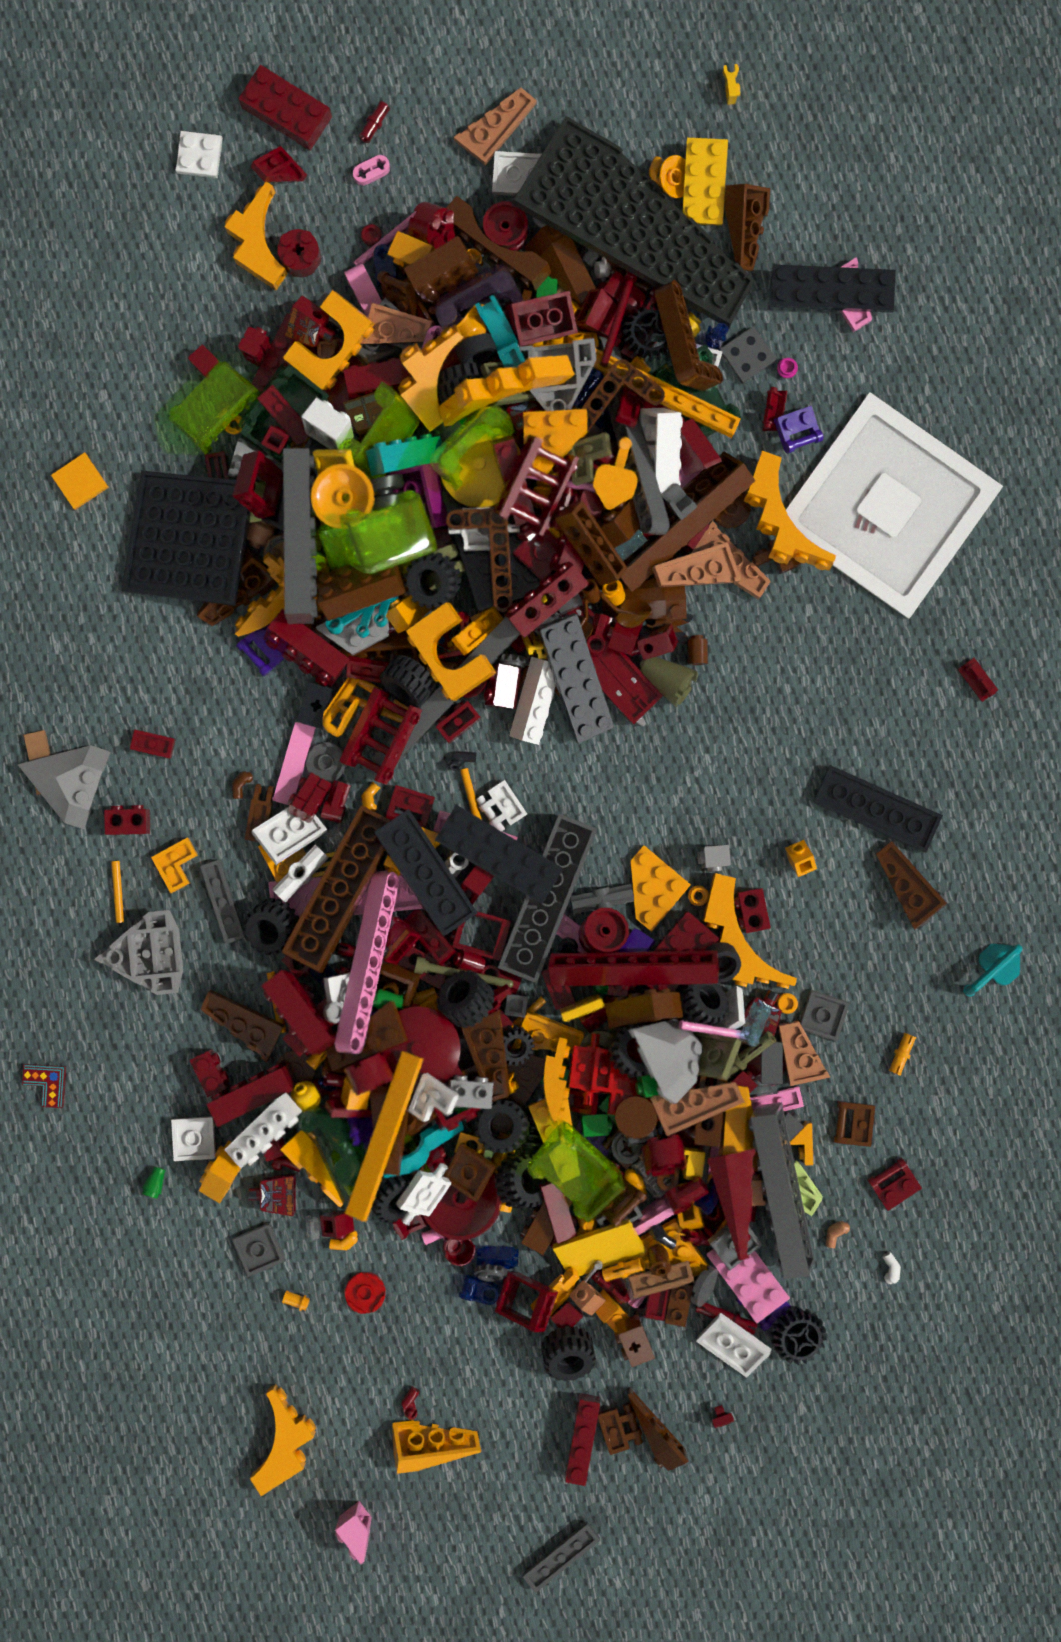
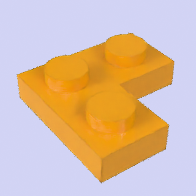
(170, 861)

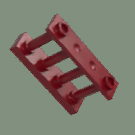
(515, 486)
(362, 735)

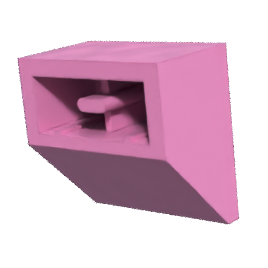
(354, 1531)

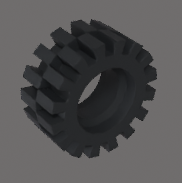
(526, 1044)

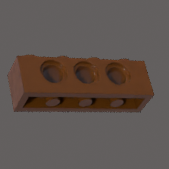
(591, 543)
(713, 1136)

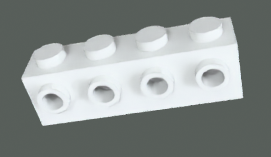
(534, 702)
(263, 1130)

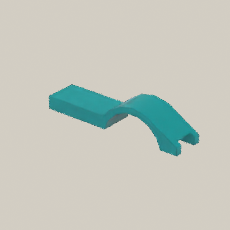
(501, 333)
(429, 1140)

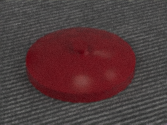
(430, 1038)
(461, 1217)

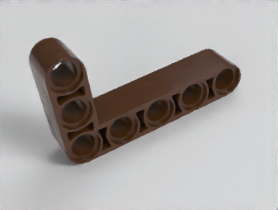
(681, 342)
(618, 381)
(494, 549)

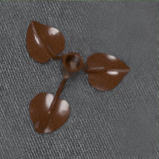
(631, 614)

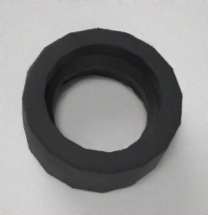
(476, 349)
(733, 967)

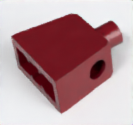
(597, 313)

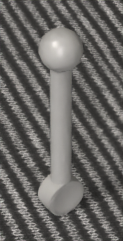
(597, 1265)

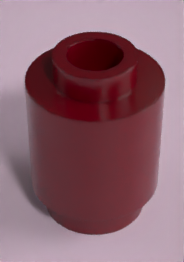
(468, 960)

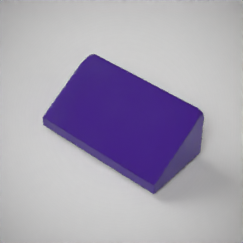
(637, 942)

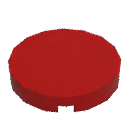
(371, 1292)

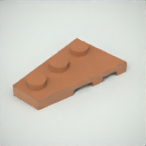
(396, 326)
(799, 1055)

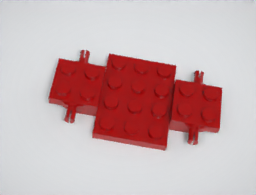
(595, 1073)

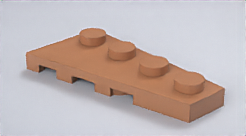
(496, 126)
(699, 568)
(752, 578)
(696, 1106)

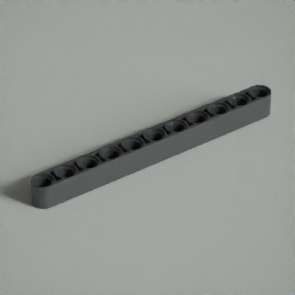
(647, 494)
(438, 704)

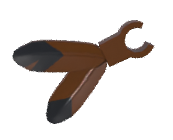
(681, 636)

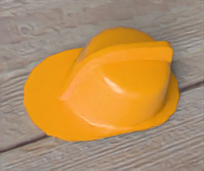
(471, 325)

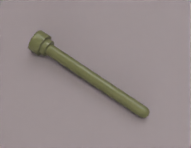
(423, 966)

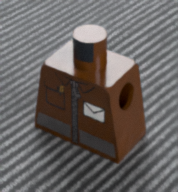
(363, 412)

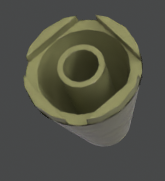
(669, 678)

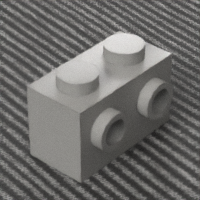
(714, 857)
(472, 1093)

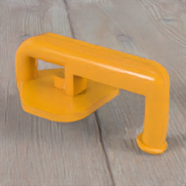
(615, 483)
(338, 703)

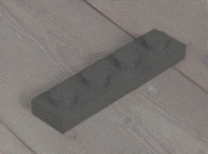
(222, 901)
(561, 1557)

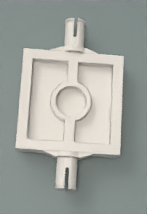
(478, 538)
(423, 1193)

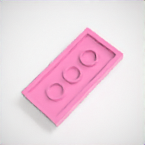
(752, 1285)

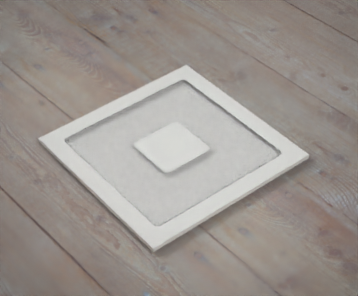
(891, 504)

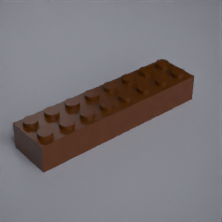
(711, 492)
(338, 892)

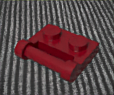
(411, 800)
(898, 1189)

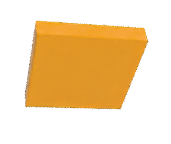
(79, 481)

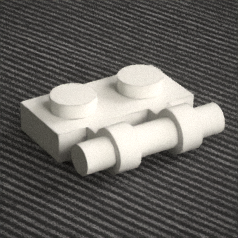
(506, 802)

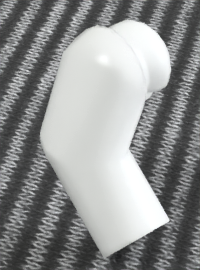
(894, 1268)

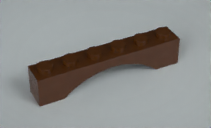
(526, 266)

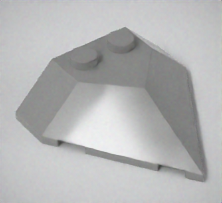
(582, 359)
(69, 781)
(149, 953)
(670, 1057)

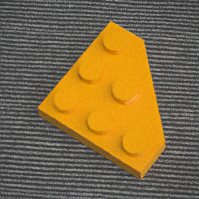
(557, 430)
(654, 887)
(680, 1253)

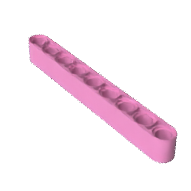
(367, 963)

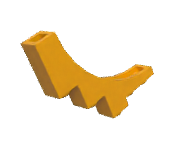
(505, 382)
(775, 521)
(721, 912)

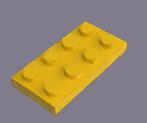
(705, 180)

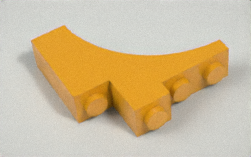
(250, 231)
(424, 366)
(290, 1434)

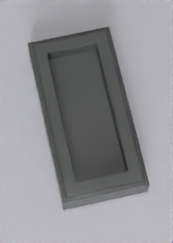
(772, 1064)

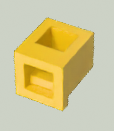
(695, 1163)

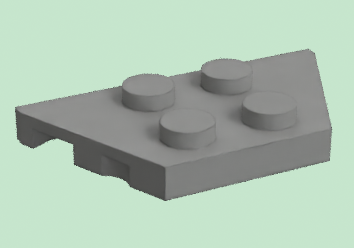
(349, 638)

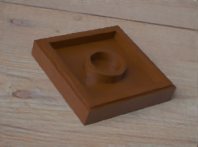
(469, 1172)

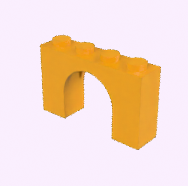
(355, 328)
(426, 636)

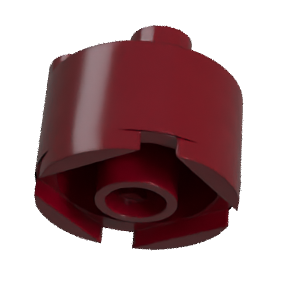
(432, 224)
(291, 244)
(369, 1074)
(663, 1156)

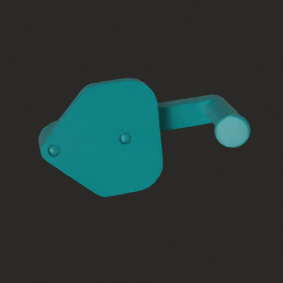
(1000, 964)

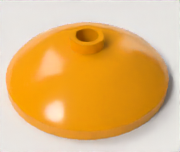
(332, 486)

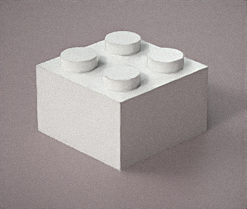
(327, 424)

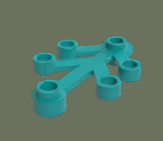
(336, 625)

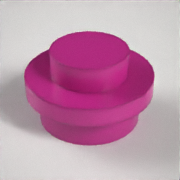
(787, 368)

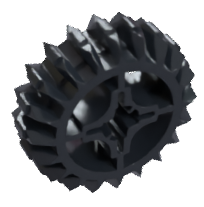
(643, 330)
(796, 1325)

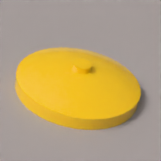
(479, 476)

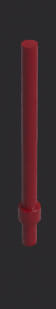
(630, 279)

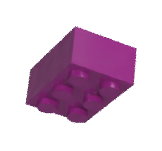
(427, 484)

